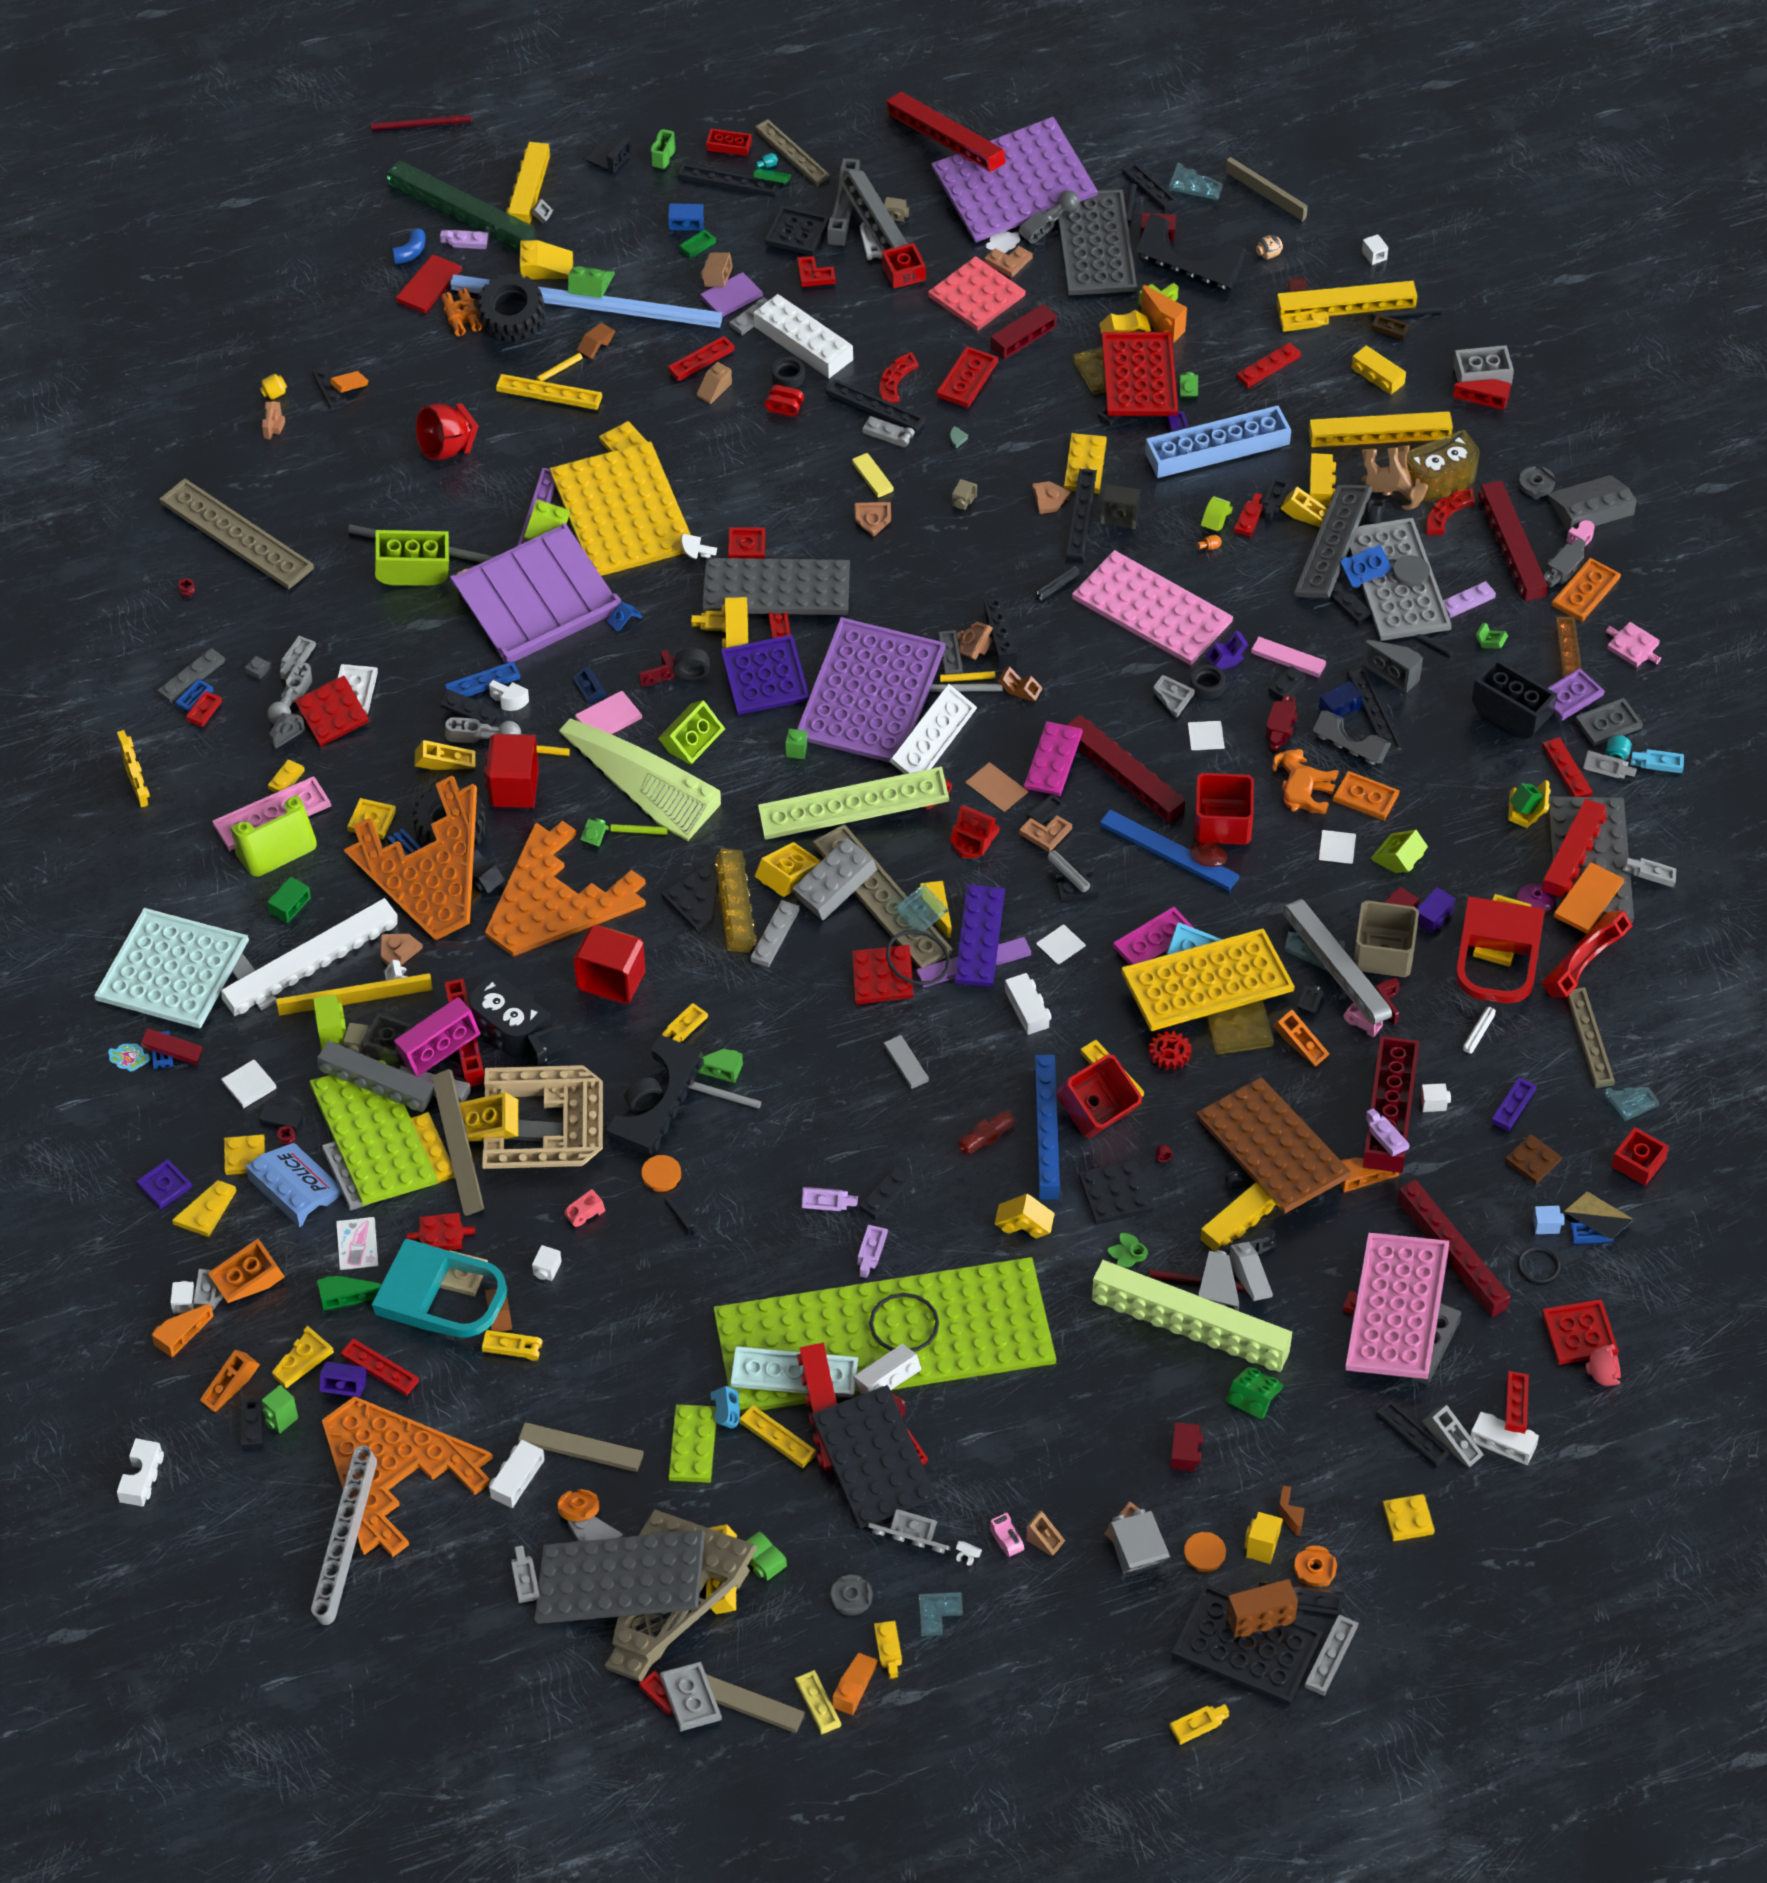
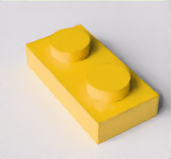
(286, 776)

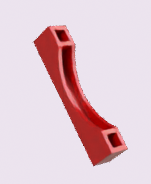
(1605, 932)
(470, 1052)

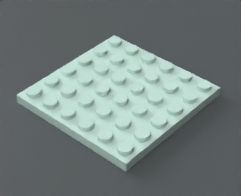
(171, 968)

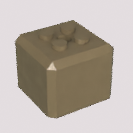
(1386, 938)

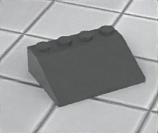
(1594, 501)

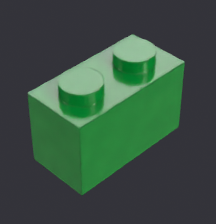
(289, 900)

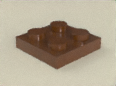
(1533, 1159)

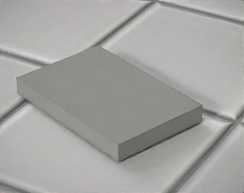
(690, 1696)

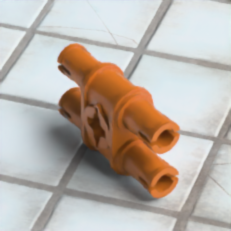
(461, 311)

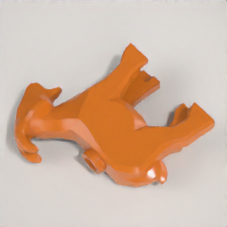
(1302, 782)

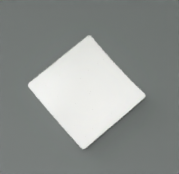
(1337, 846)

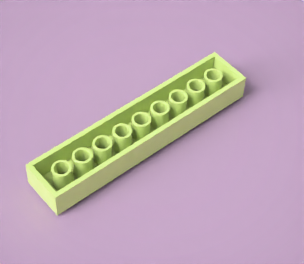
(1191, 1316)

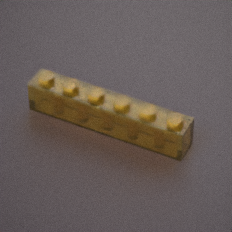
(735, 900)

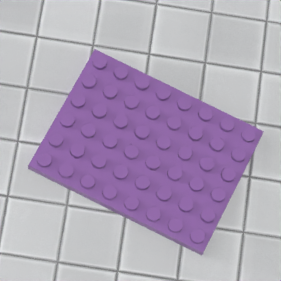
(1035, 174)
(870, 689)

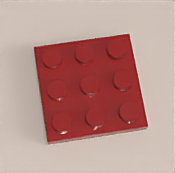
(332, 710)
(875, 979)
(1578, 1330)

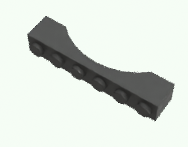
(842, 212)

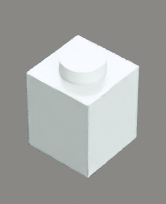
(1374, 249)
(1435, 1097)
(546, 1263)
(182, 1297)

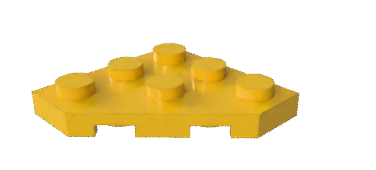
(133, 768)

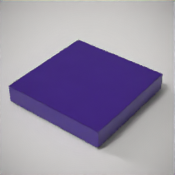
(164, 1184)

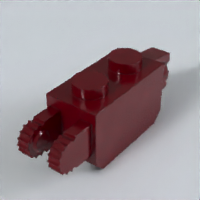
(1280, 722)

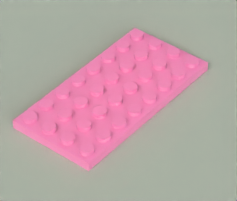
(1152, 607)
(1397, 1305)

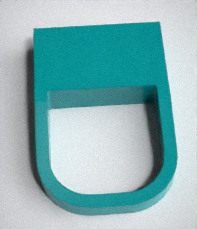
(416, 1280)

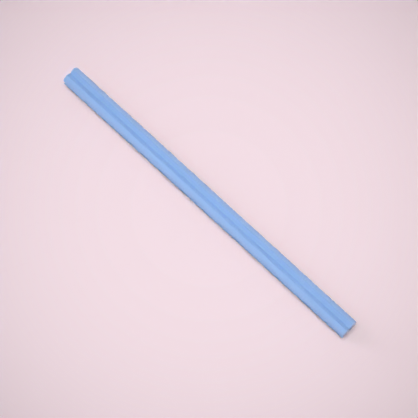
(608, 304)

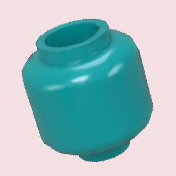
(1618, 747)

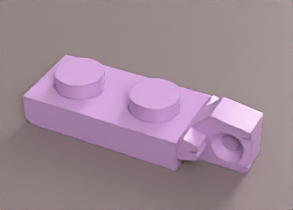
(465, 239)
(1386, 1133)
(827, 1199)
(871, 1249)

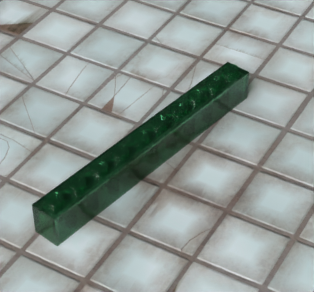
(459, 204)

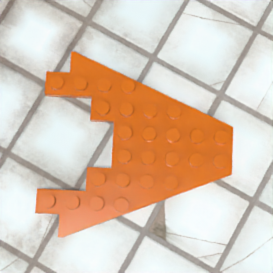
(436, 879)
(542, 908)
(399, 1450)

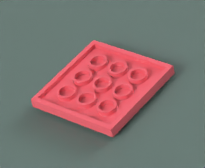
(976, 293)

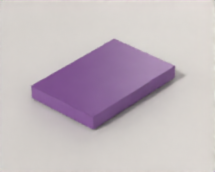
(736, 294)
(1575, 693)

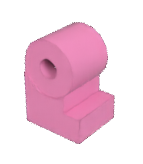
(1584, 532)

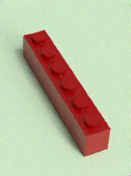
(1574, 848)
(819, 1387)

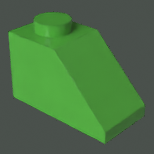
(723, 1064)

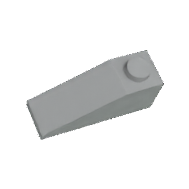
(1249, 1270)
(1452, 1435)

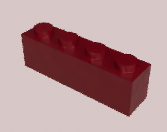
(1023, 331)

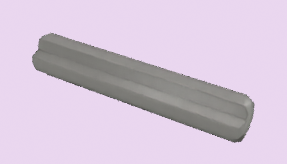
(1068, 871)

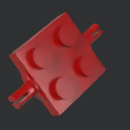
(441, 1231)

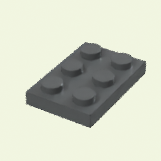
(1608, 721)

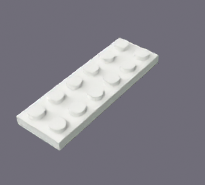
(933, 732)

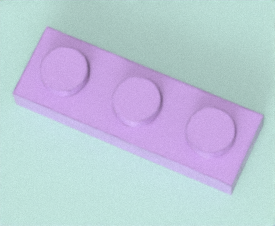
(1468, 599)

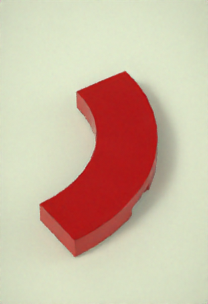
(893, 375)
(1445, 508)

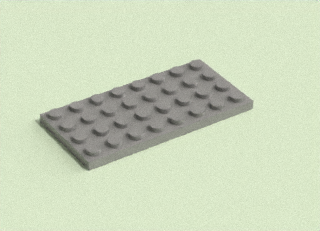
(1395, 607)

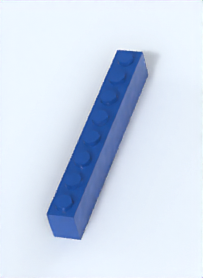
(1047, 1127)

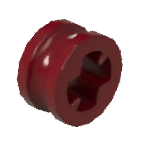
(186, 582)
(287, 1140)

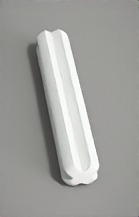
(1479, 1030)

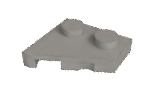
(1173, 694)
(206, 1291)
(593, 1530)

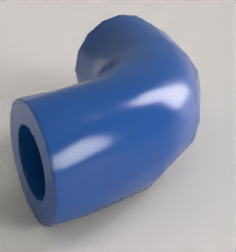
(412, 248)

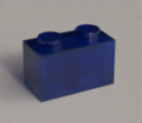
(1341, 700)

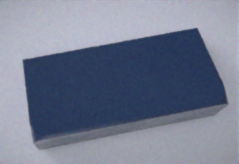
(589, 685)

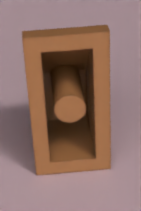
(715, 382)

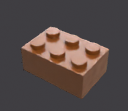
(1262, 1608)

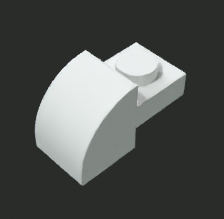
(691, 547)
(511, 697)

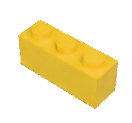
(1378, 370)
(1321, 478)
(736, 622)

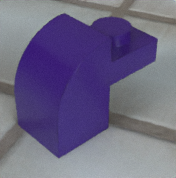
(1227, 654)

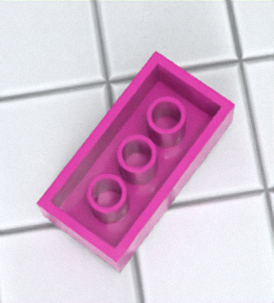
(437, 1037)

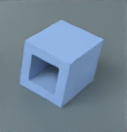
(1547, 1220)

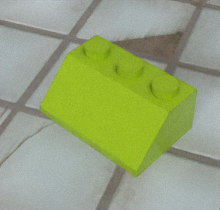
(692, 732)

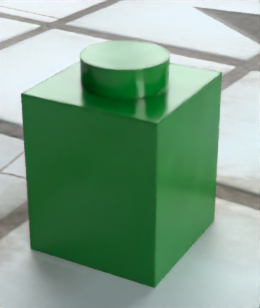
(1526, 798)

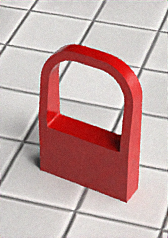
(1500, 928)

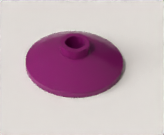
(1543, 900)

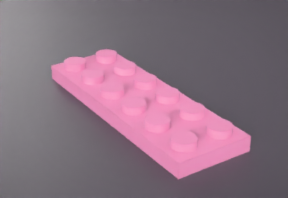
(272, 807)

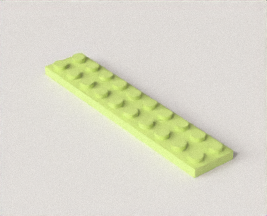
(853, 803)

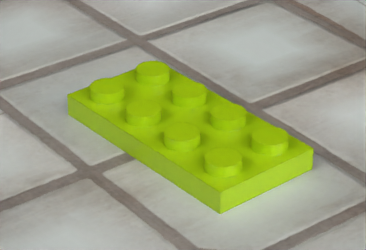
(693, 1443)

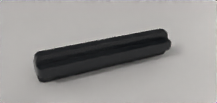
(1056, 583)

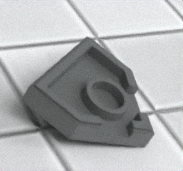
(285, 729)

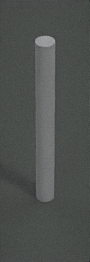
(968, 687)
(726, 1095)

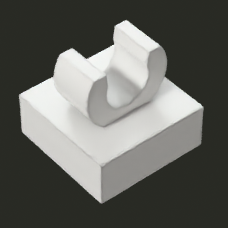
(394, 970)
(968, 1550)

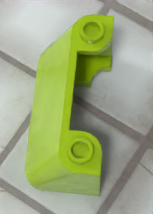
(275, 841)

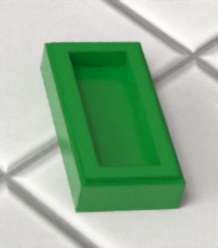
(772, 175)
(697, 244)

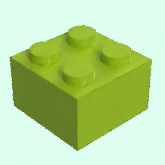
(330, 1020)

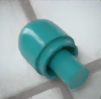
(767, 161)

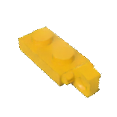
(1303, 320)
(709, 621)
(888, 1647)
(1198, 1723)

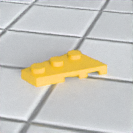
(207, 1209)
(303, 1357)

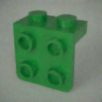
(1253, 1392)

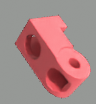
(584, 1208)

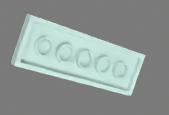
(780, 1371)

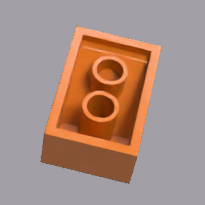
(1163, 312)
(246, 1272)

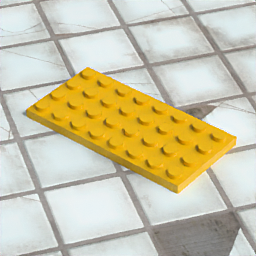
(1207, 979)

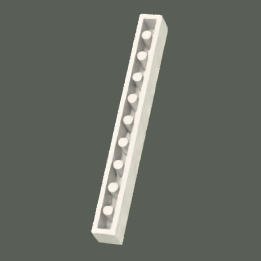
(309, 957)

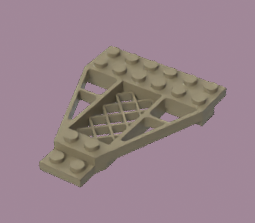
(723, 1560)

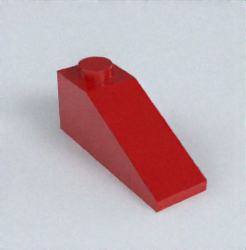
(1484, 392)

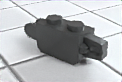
(1565, 563)

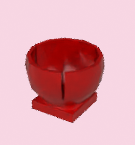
(445, 430)

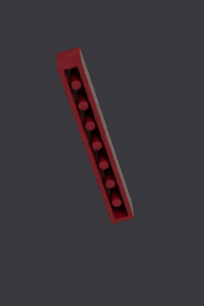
(1513, 541)
(1128, 771)
(1460, 1254)

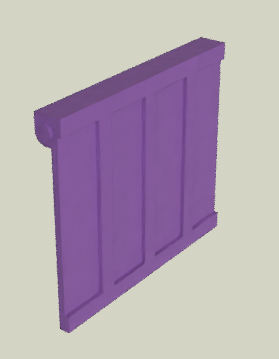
(536, 594)

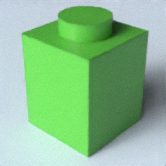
(796, 743)

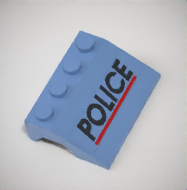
(293, 1181)

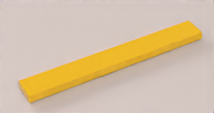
(357, 993)

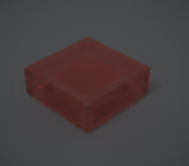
(1297, 285)

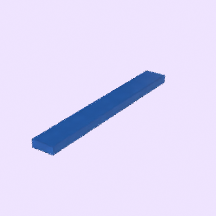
(1167, 849)

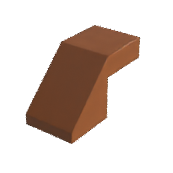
(594, 338)
(1025, 688)
(503, 1319)
(1291, 1514)

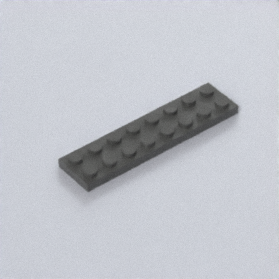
(1333, 541)

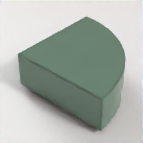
(957, 437)

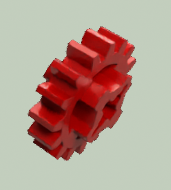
(1170, 1050)

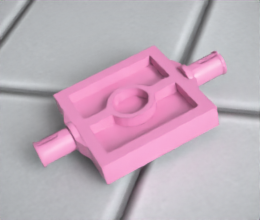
(1633, 644)

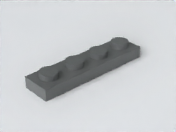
(185, 679)

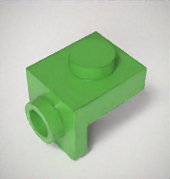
(1188, 385)
(1490, 638)
(594, 831)

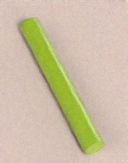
(639, 829)

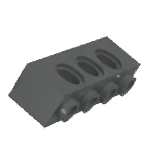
(1447, 1319)

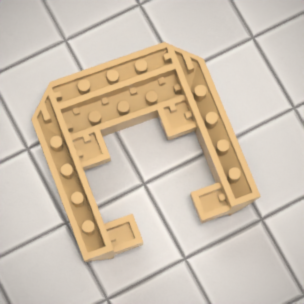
(561, 1086)

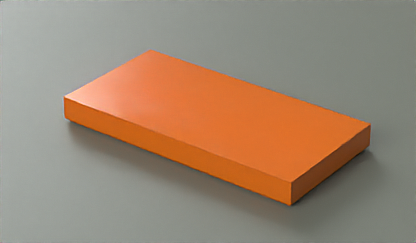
(1586, 589)
(1589, 897)

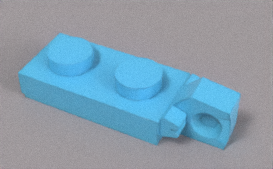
(1658, 760)

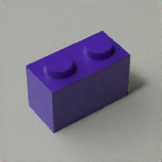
(1435, 910)
(343, 1379)

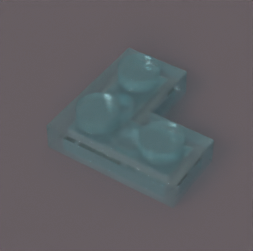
(934, 1607)

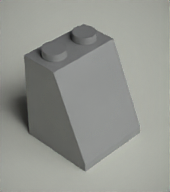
(1218, 1281)
(1137, 1541)

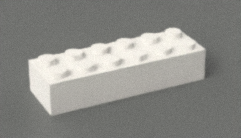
(803, 336)

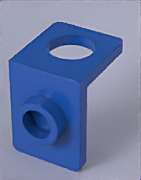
(622, 615)

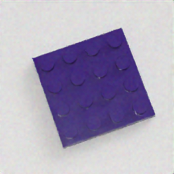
(765, 674)

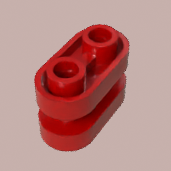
(784, 400)

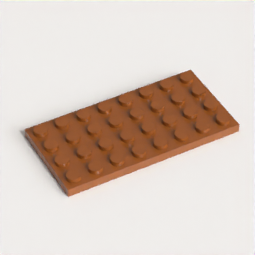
(1273, 1145)

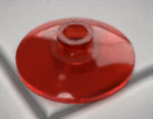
(1208, 854)

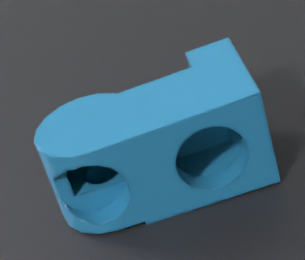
(727, 1406)

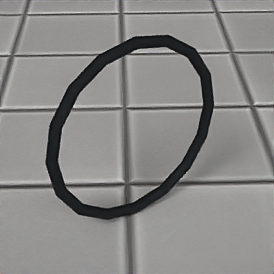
(929, 936)
(909, 1296)

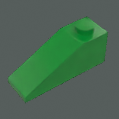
(345, 1291)

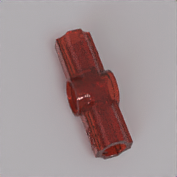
(986, 1132)

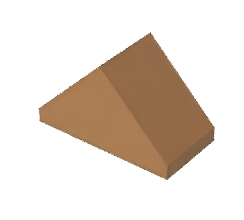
(1043, 1534)

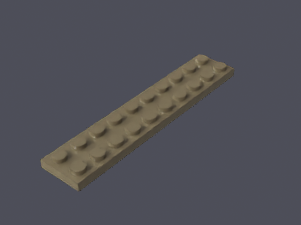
(236, 533)
(880, 897)

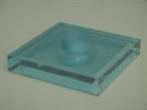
(921, 908)

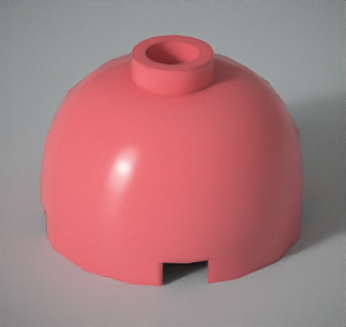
(1604, 1366)

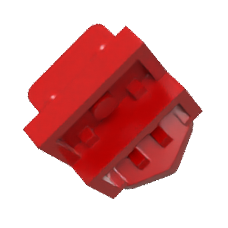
(973, 833)

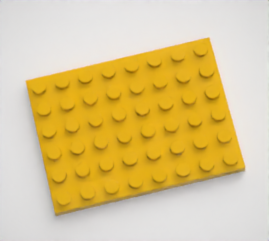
(621, 508)

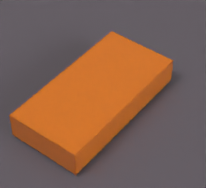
(349, 381)

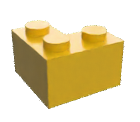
(1024, 1214)
(1262, 1537)

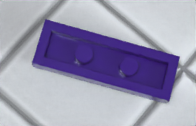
(1513, 1104)

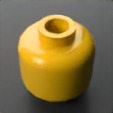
(273, 386)

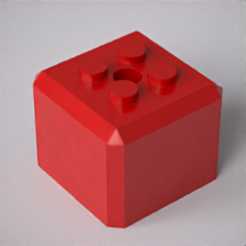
(511, 770)
(1224, 808)
(609, 964)
(1109, 1086)

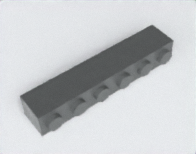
(872, 210)
(375, 1076)

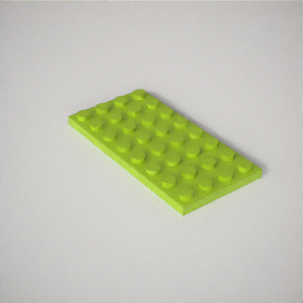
(374, 1140)

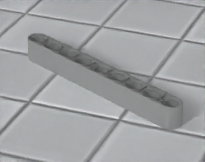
(1337, 961)
(346, 1543)

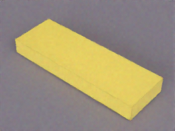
(872, 475)
(818, 1702)

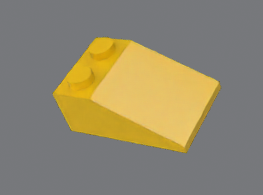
(544, 261)
(785, 868)
(491, 1117)

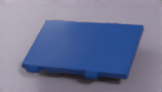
(1366, 566)

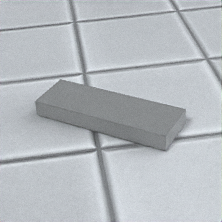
(906, 1062)

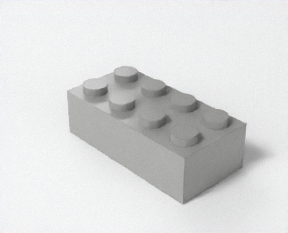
(834, 878)

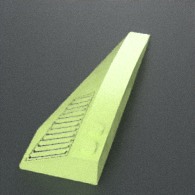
(659, 787)

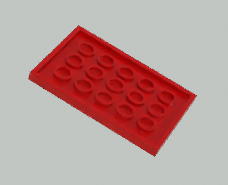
(1139, 374)

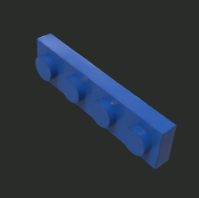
(480, 681)

